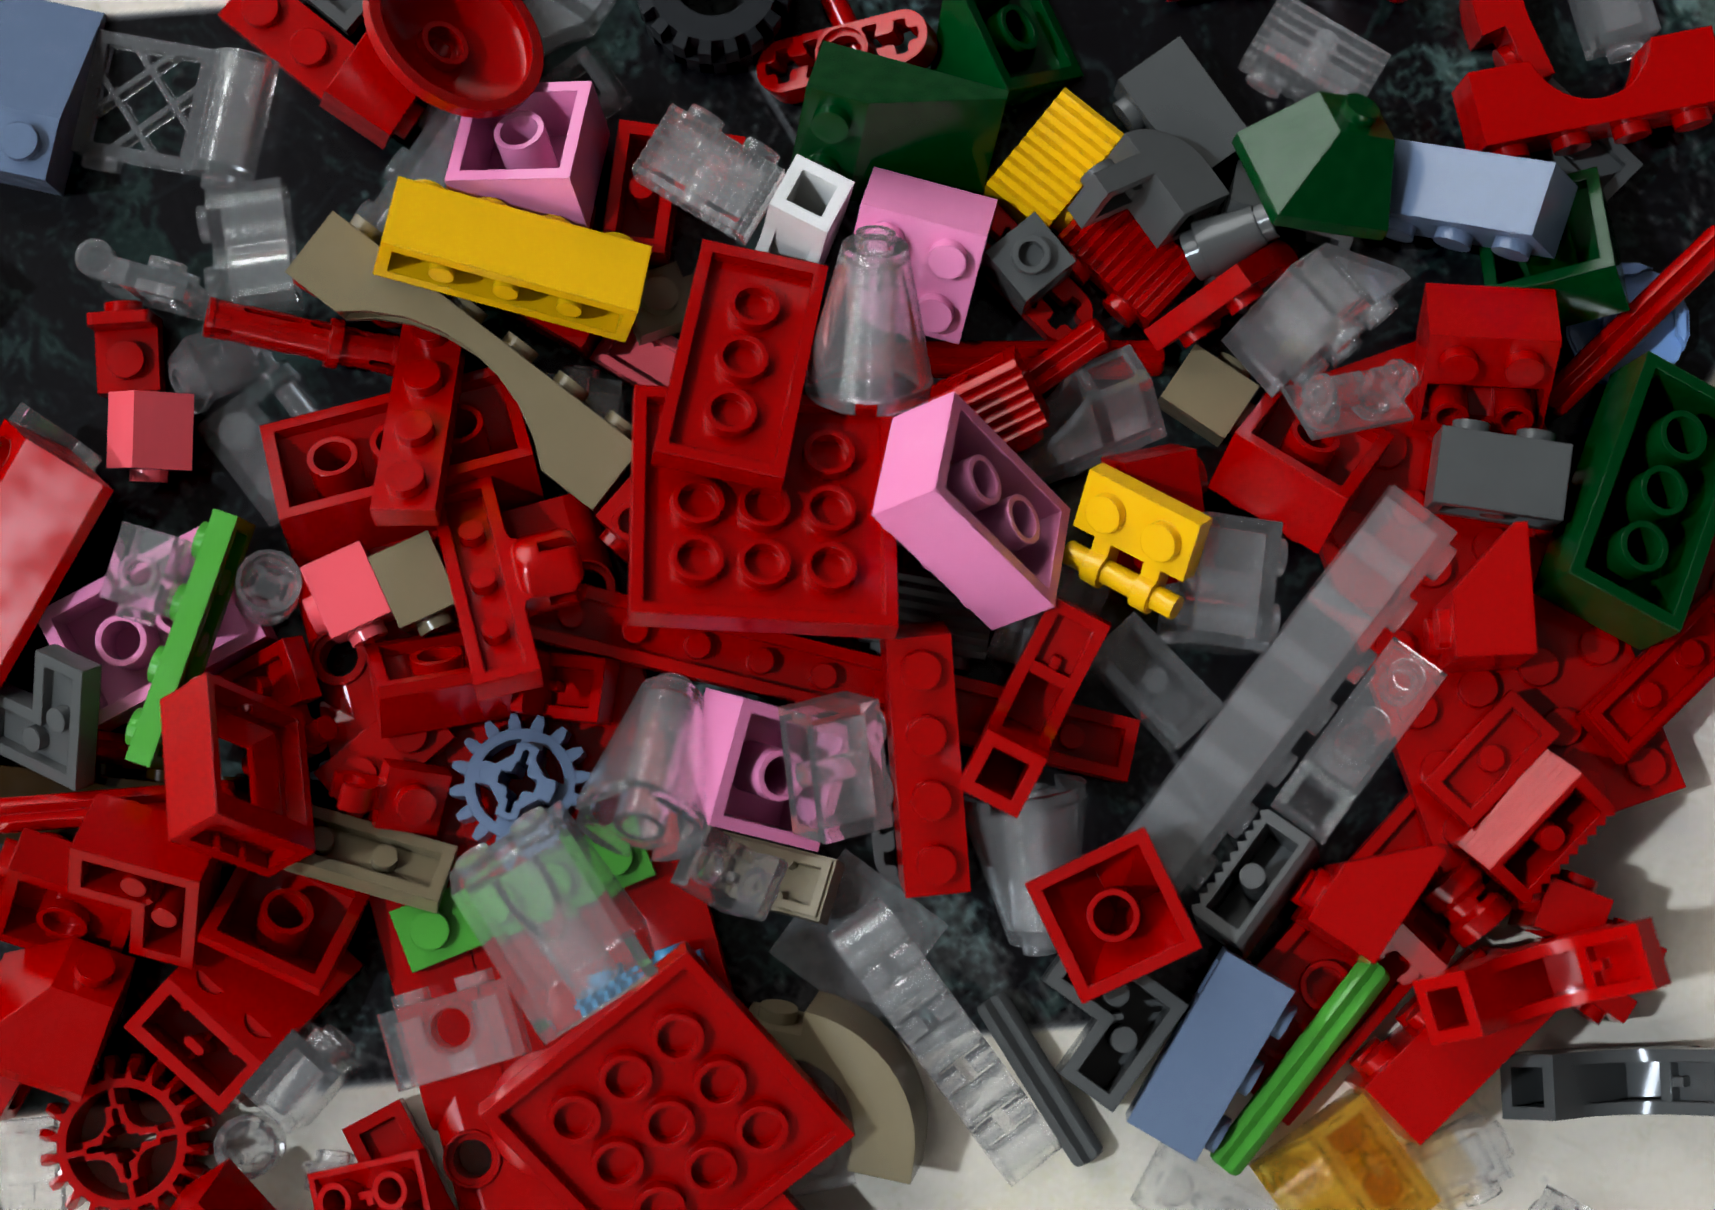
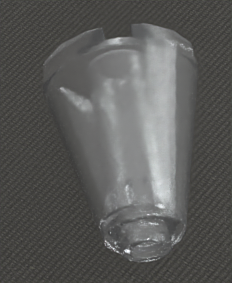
(870, 330)
(651, 775)
(1026, 847)

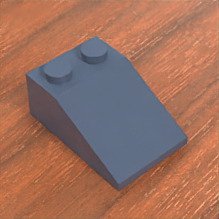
(42, 86)

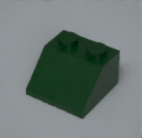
(1586, 265)

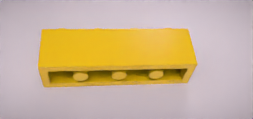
(512, 259)

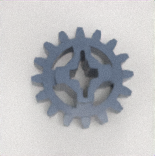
(529, 756)

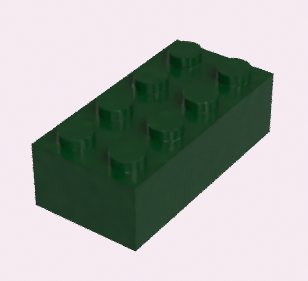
(1638, 506)

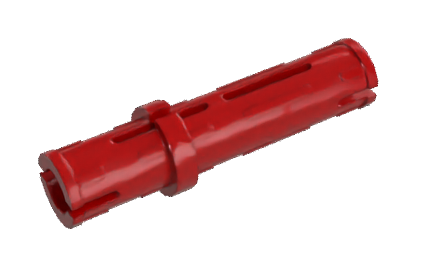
(289, 334)

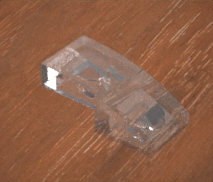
(22, 1177)

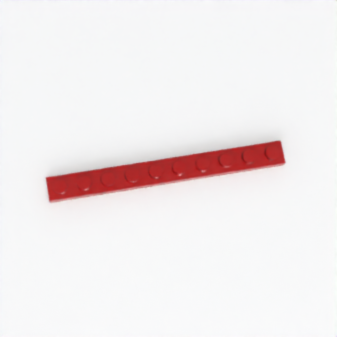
(803, 669)

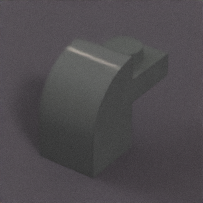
(1156, 180)

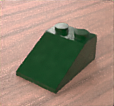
(897, 118)

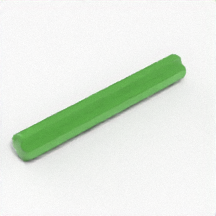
(1300, 1066)

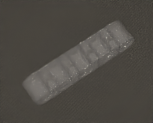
(944, 1041)

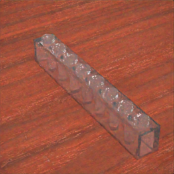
(1293, 684)

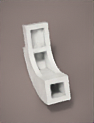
(805, 212)

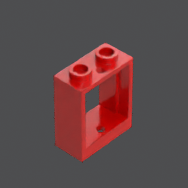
(279, 820)

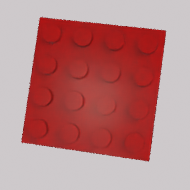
(762, 557)
(668, 1103)

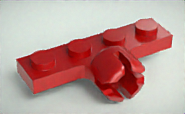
(502, 585)

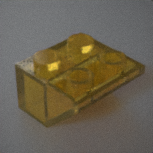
(1343, 1163)

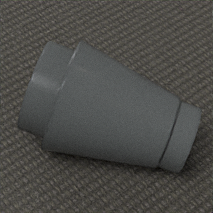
(1226, 239)

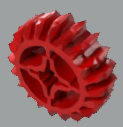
(74, 1154)

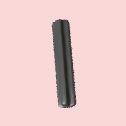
(1040, 1079)

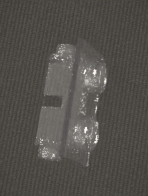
(1353, 400)

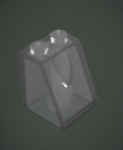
(553, 920)

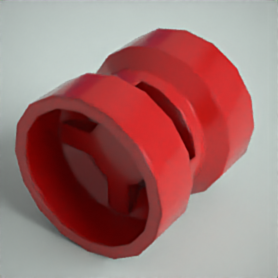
(1466, 903)

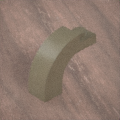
(870, 1070)

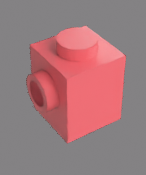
(150, 433)
(346, 597)

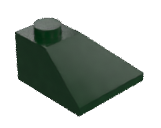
(1006, 47)
(1323, 165)

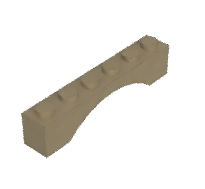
(572, 442)

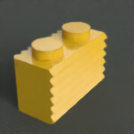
(1050, 161)

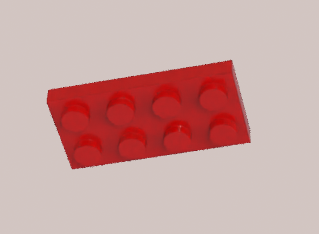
(740, 366)

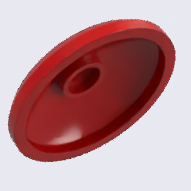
(459, 53)

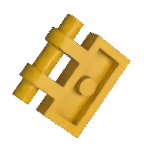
(1143, 524)

